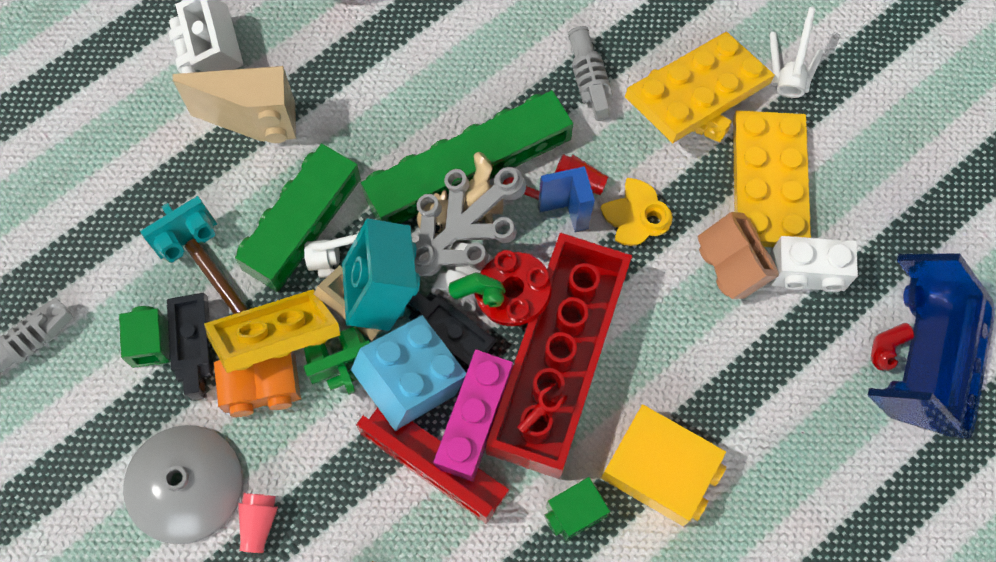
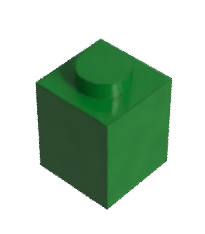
(144, 337)
(575, 509)

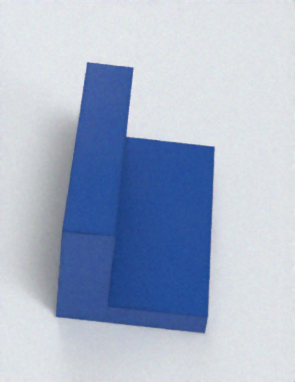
(570, 190)

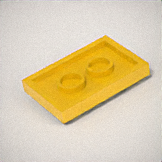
(271, 330)

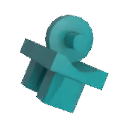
(178, 227)

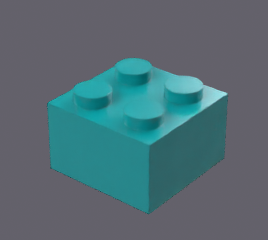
(379, 275)

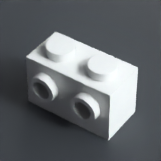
(814, 263)

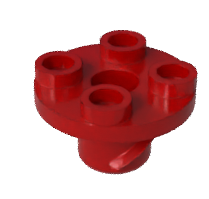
(526, 288)

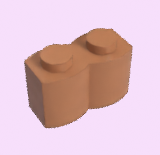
(737, 256)

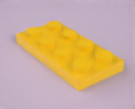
(698, 86)
(772, 173)

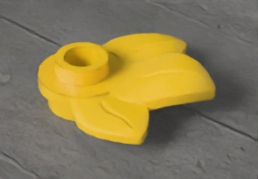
(632, 212)

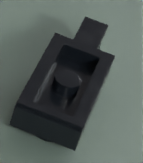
(451, 326)
(188, 343)

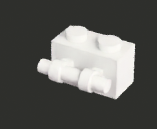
(204, 37)

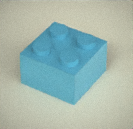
(408, 372)

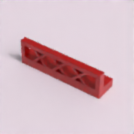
(417, 451)

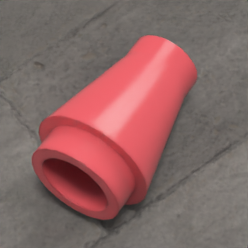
(255, 521)

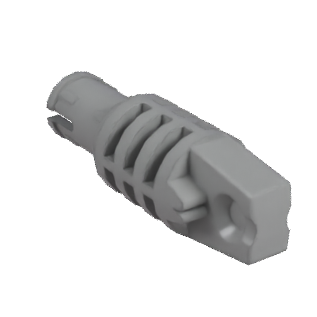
(590, 72)
(32, 333)

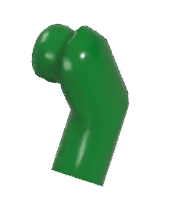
(478, 283)

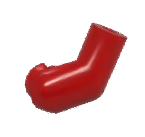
(885, 345)

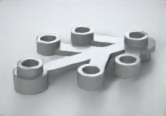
(462, 224)

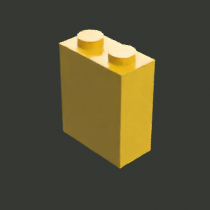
(665, 466)

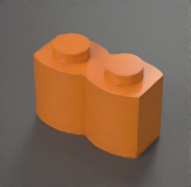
(264, 384)

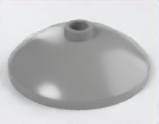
(202, 499)

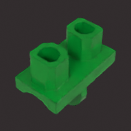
(323, 366)

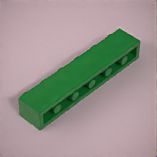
(505, 140)

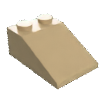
(242, 100)

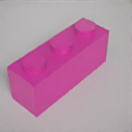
(473, 415)

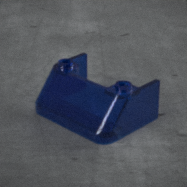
(948, 347)

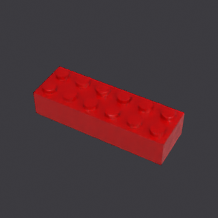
(562, 350)

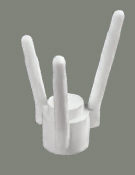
(793, 79)
(324, 254)

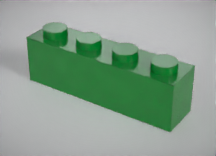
(298, 217)

